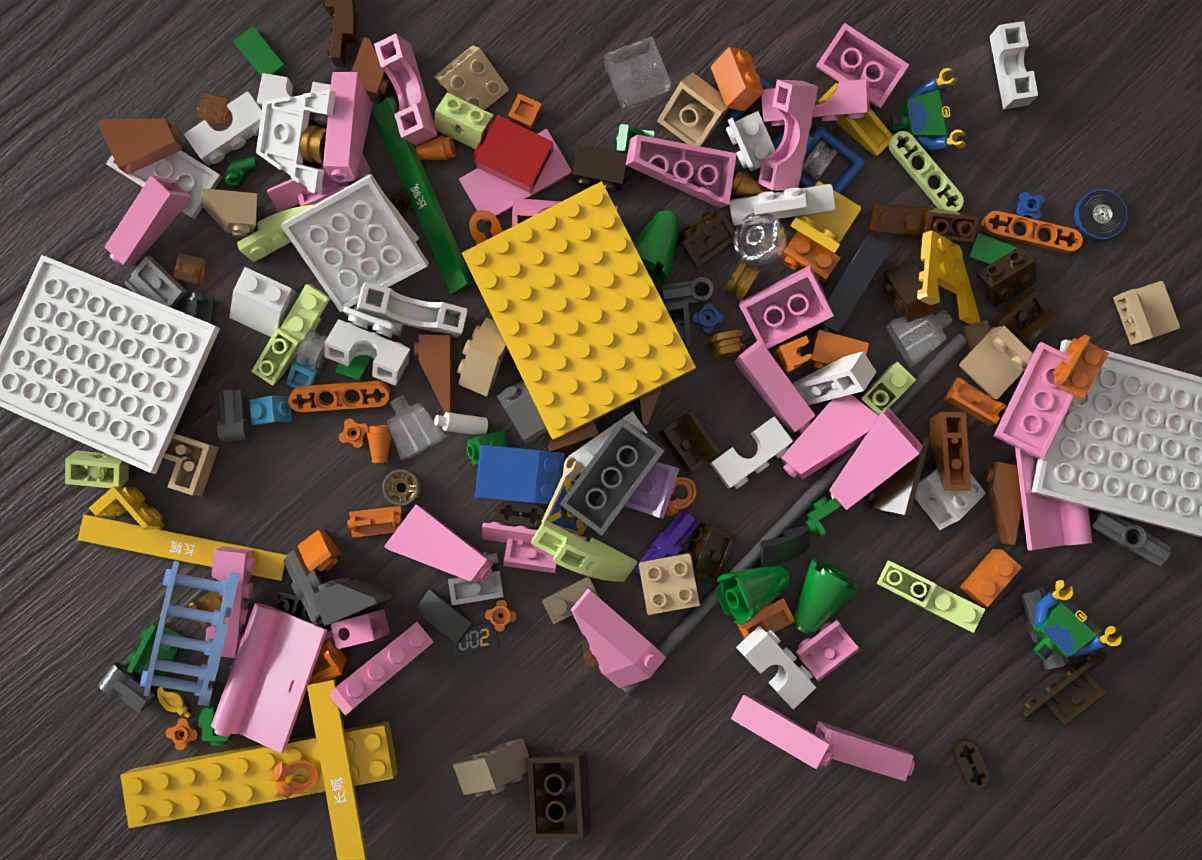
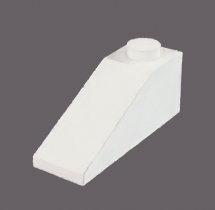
(837, 379)

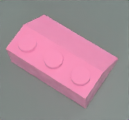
(857, 57)
(786, 307)

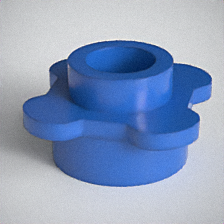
(1023, 208)
(708, 310)

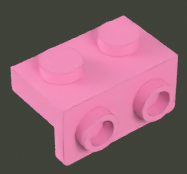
(826, 650)

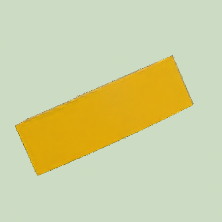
(866, 130)

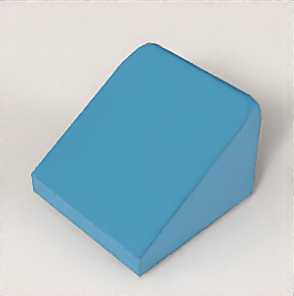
(302, 375)

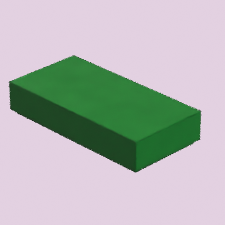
(259, 53)
(988, 250)

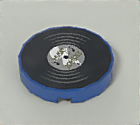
(1100, 214)

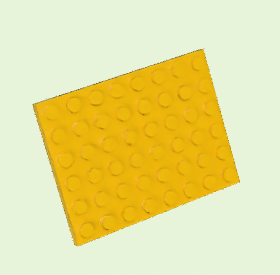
(578, 311)

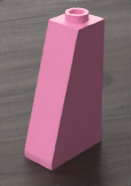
(346, 127)
(147, 219)
(774, 387)
(830, 435)
(879, 455)
(435, 544)
(783, 732)
(866, 752)

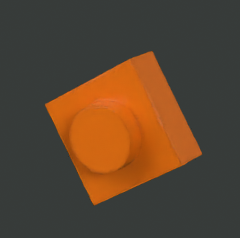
(524, 111)

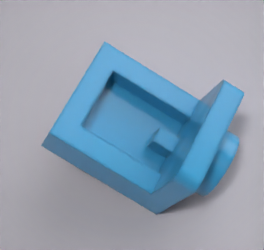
(270, 410)

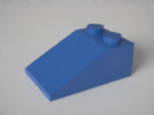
(518, 474)

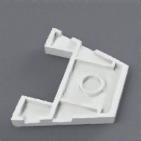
(281, 133)

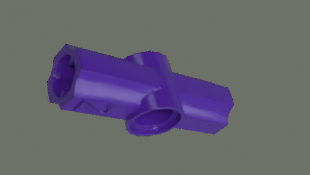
(671, 540)

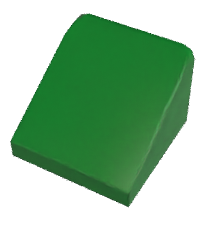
(356, 369)

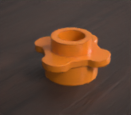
(356, 440)
(508, 615)
(190, 733)

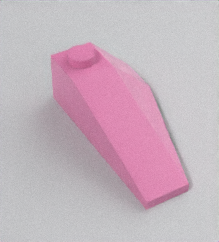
(619, 648)

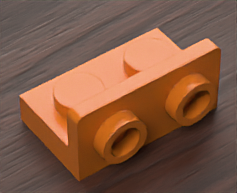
(804, 252)
(1080, 367)

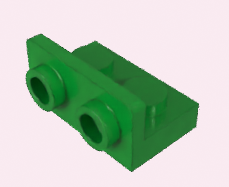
(140, 658)

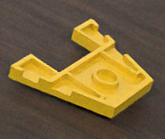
(947, 269)

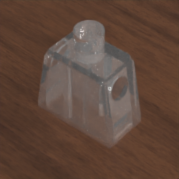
(918, 336)
(413, 428)

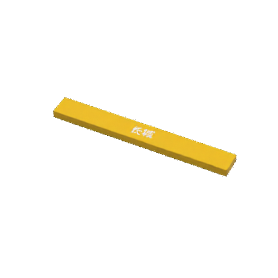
(172, 545)
(336, 772)

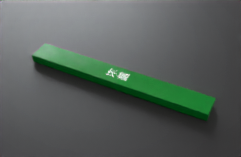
(423, 199)

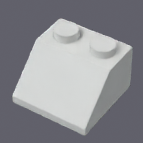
(261, 302)

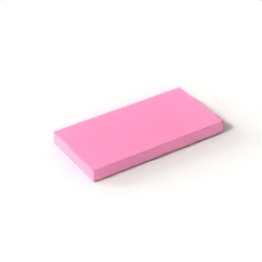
(499, 196)
(1036, 405)

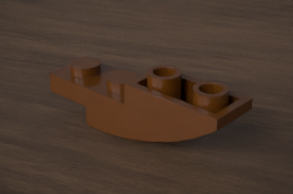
(343, 27)
(919, 220)

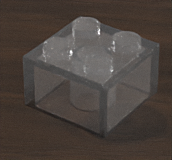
(637, 73)

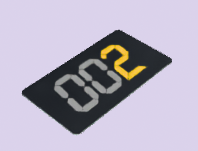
(477, 639)

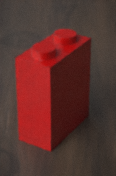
(513, 153)

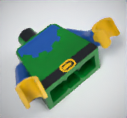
(928, 115)
(1066, 627)

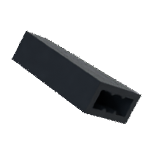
(853, 282)

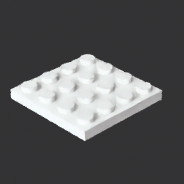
(354, 241)

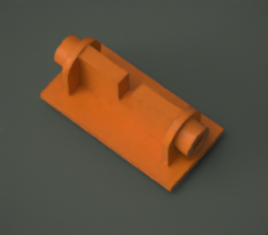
(375, 521)

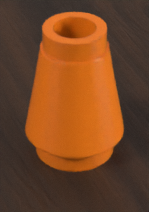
(437, 149)
(379, 442)

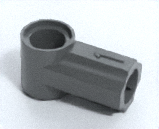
(685, 291)
(233, 423)
(123, 685)

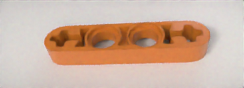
(1031, 235)
(340, 400)

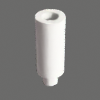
(462, 423)

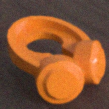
(484, 214)
(679, 504)
(283, 770)

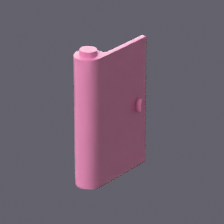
(1046, 519)
(269, 677)

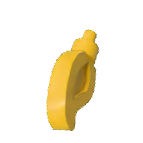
(173, 701)

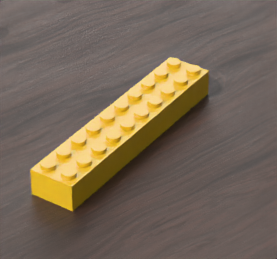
(246, 776)

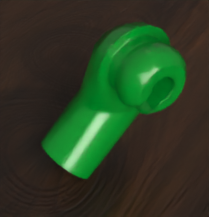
(238, 169)

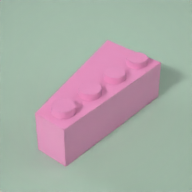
(688, 167)

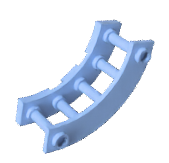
(212, 647)

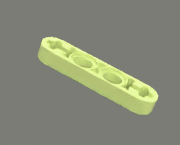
(930, 168)

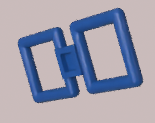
(827, 136)

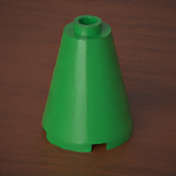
(658, 244)
(750, 590)
(822, 595)

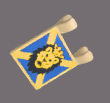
(558, 514)

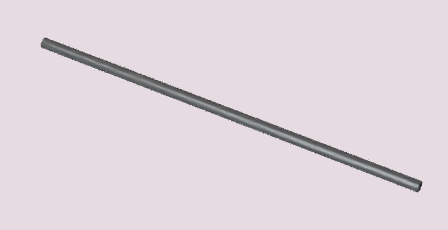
(804, 503)

